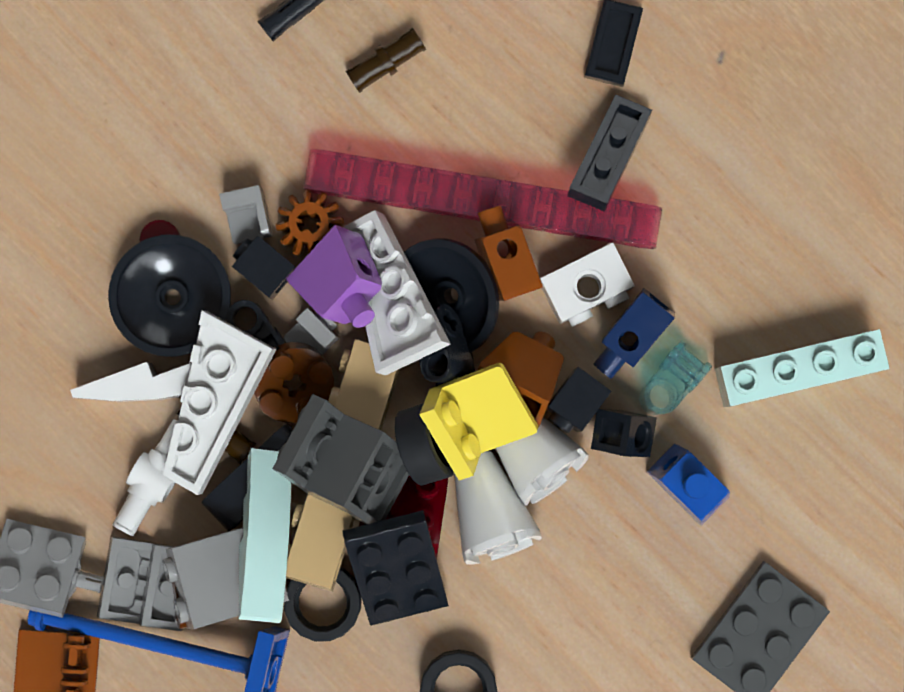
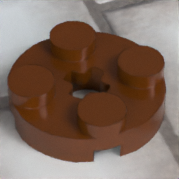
(291, 360)

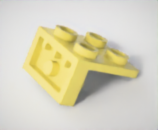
(476, 416)

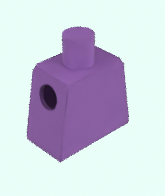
(339, 278)

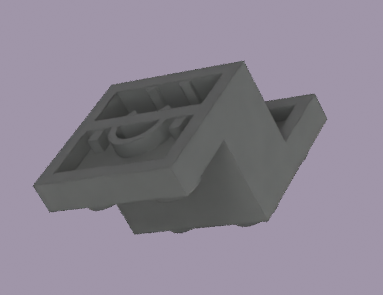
(343, 462)

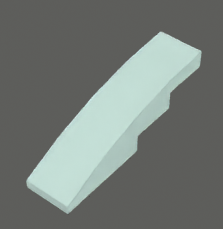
(264, 540)

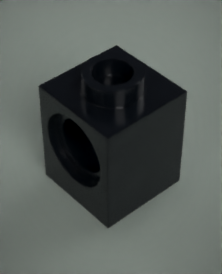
(262, 266)
(623, 433)

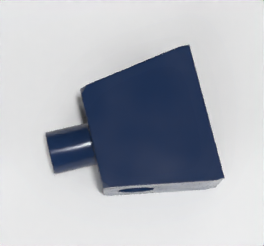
(645, 318)

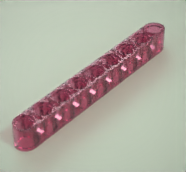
(467, 194)

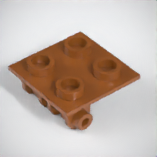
(56, 662)

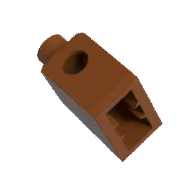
(516, 271)
(531, 366)

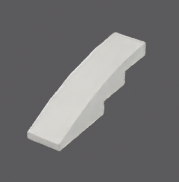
(136, 384)

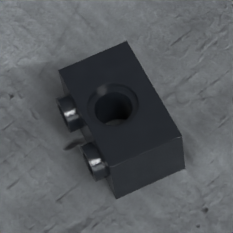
(577, 401)

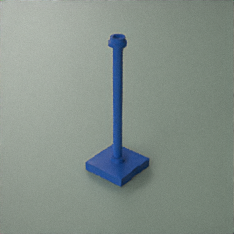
(260, 669)

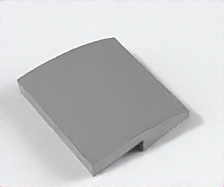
(137, 585)

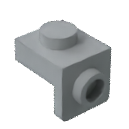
(313, 331)

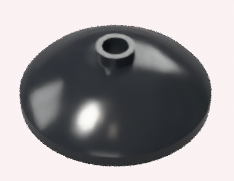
(451, 264)
(141, 289)

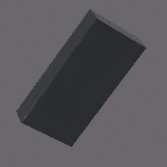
(613, 43)

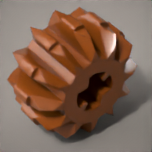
(299, 212)

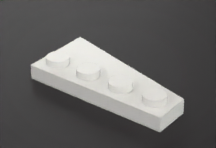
(404, 319)
(218, 390)

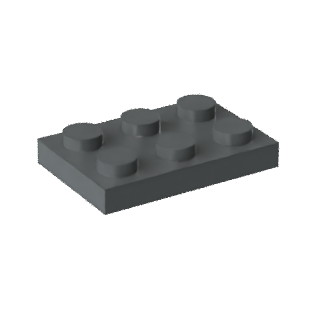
(760, 632)

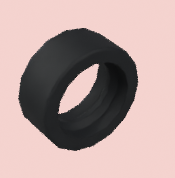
(418, 448)
(324, 633)
(456, 658)

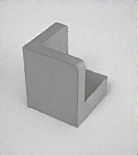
(246, 214)

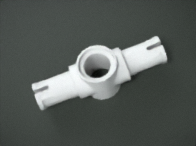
(146, 485)

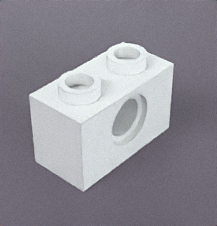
(603, 266)

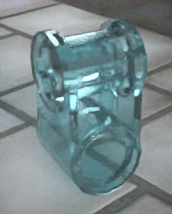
(678, 375)

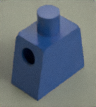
(689, 483)

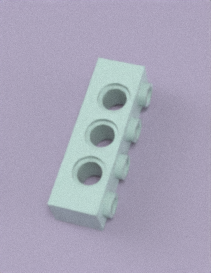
(802, 368)

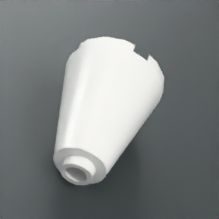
(541, 462)
(492, 514)

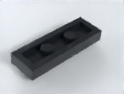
(609, 153)

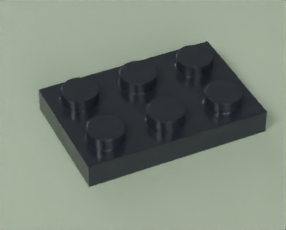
(395, 567)

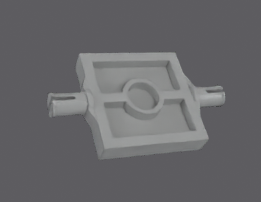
(42, 568)

